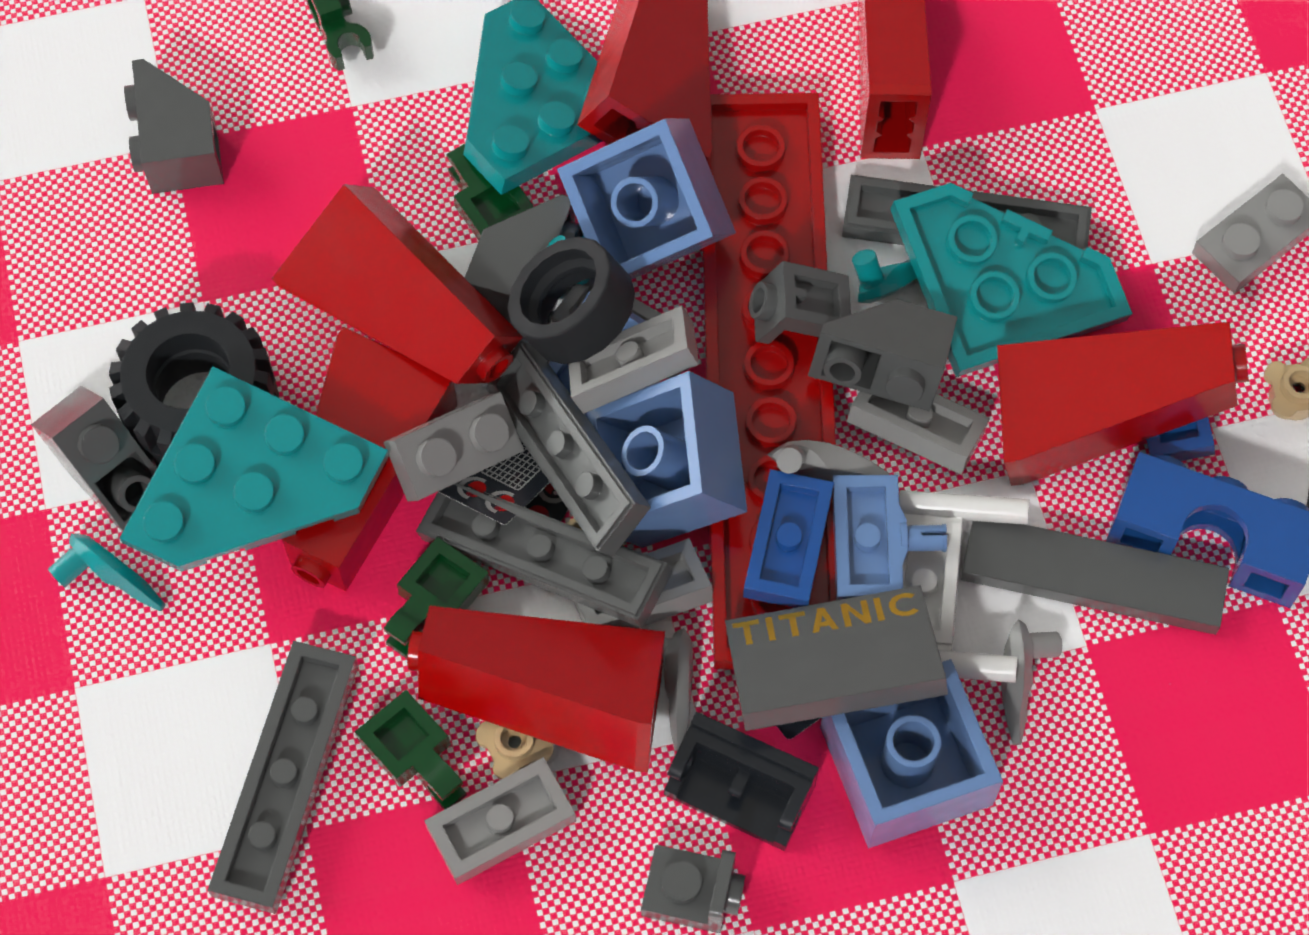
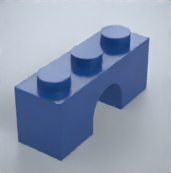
(1264, 532)

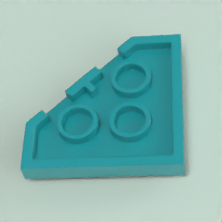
(526, 95)
(1002, 276)
(248, 476)

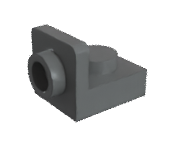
(798, 301)
(692, 888)

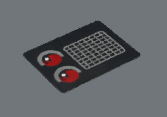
(513, 480)

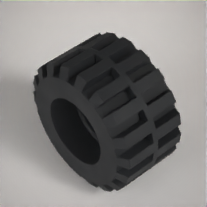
(172, 350)

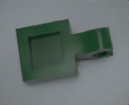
(338, 32)
(478, 200)
(436, 579)
(409, 744)

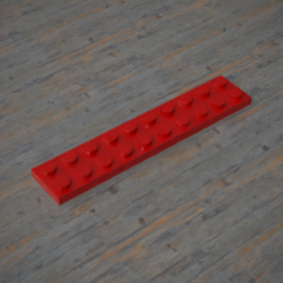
(772, 186)

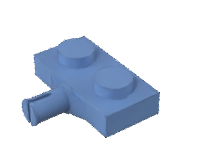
(874, 535)

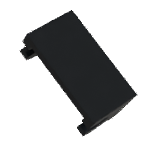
(741, 781)

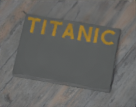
(835, 658)

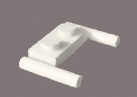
(939, 570)

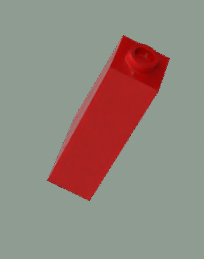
(651, 71)
(893, 78)
(394, 286)
(1110, 391)
(376, 398)
(545, 678)

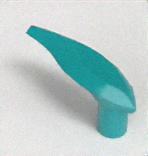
(879, 281)
(88, 553)

